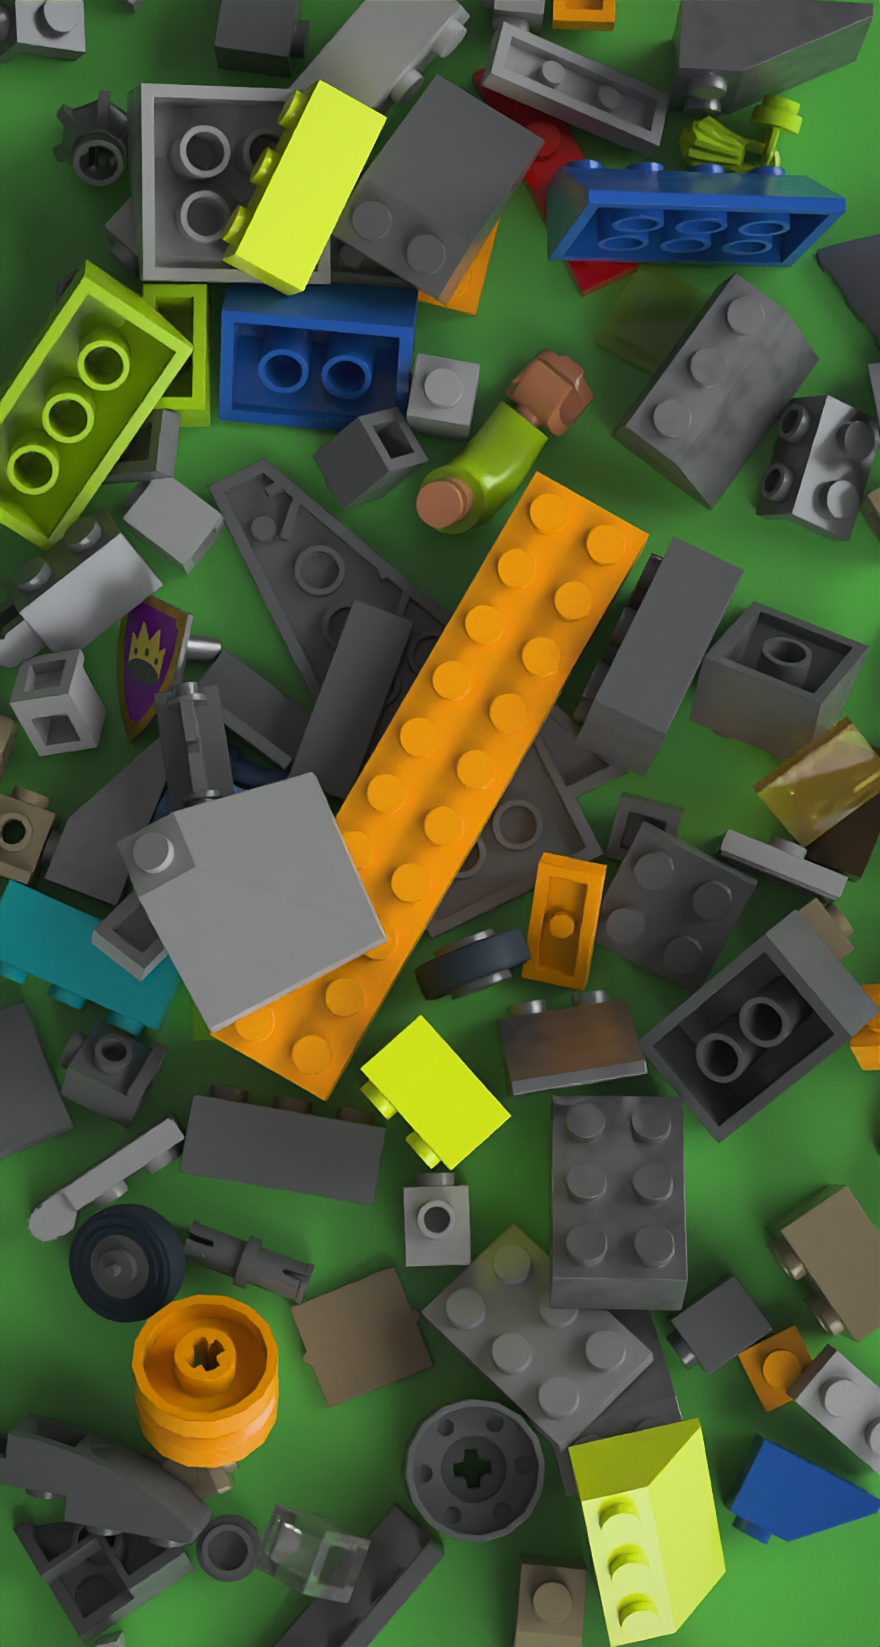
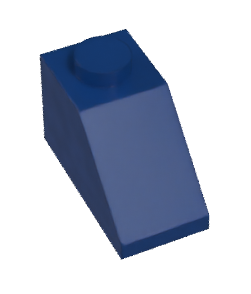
(791, 1495)

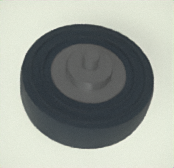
(127, 1262)

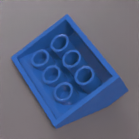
(685, 215)

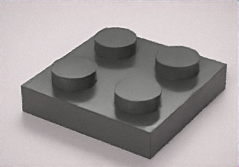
(671, 907)

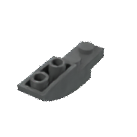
(103, 1482)

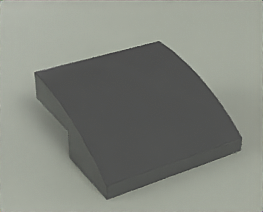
(29, 1087)

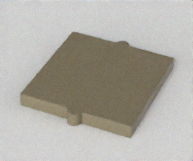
(361, 1336)

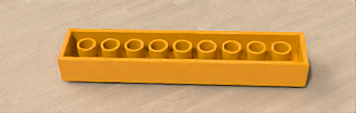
(452, 760)

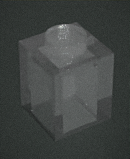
(311, 1553)

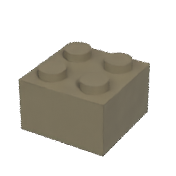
(836, 1256)

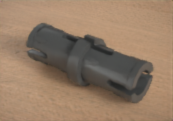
(247, 1262)

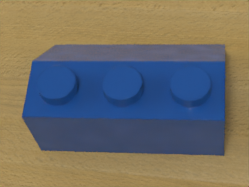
(315, 353)

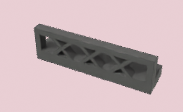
(393, 1568)

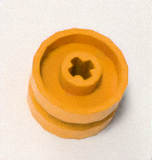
(206, 1380)

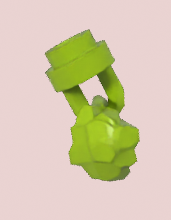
(715, 144)

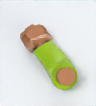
(504, 449)

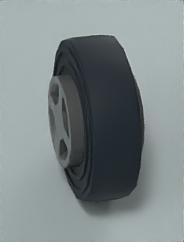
(472, 964)

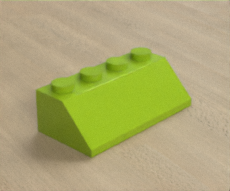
(80, 401)

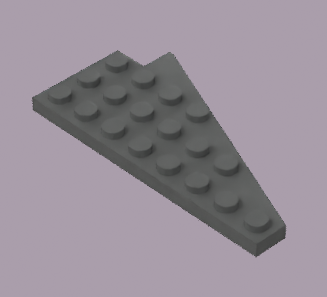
(308, 579)

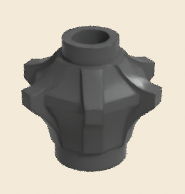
(94, 140)

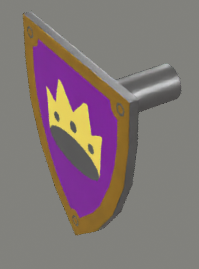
(153, 658)

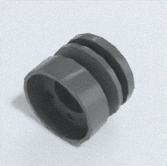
(502, 1494)

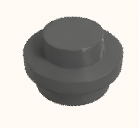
(228, 1548)

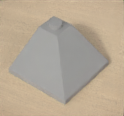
(192, 169)
(252, 895)

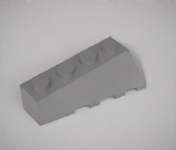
(385, 50)

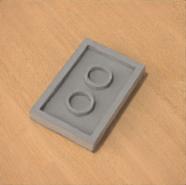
(544, 1360)

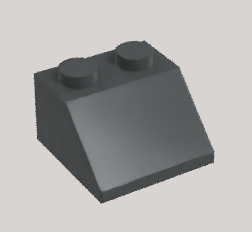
(775, 681)

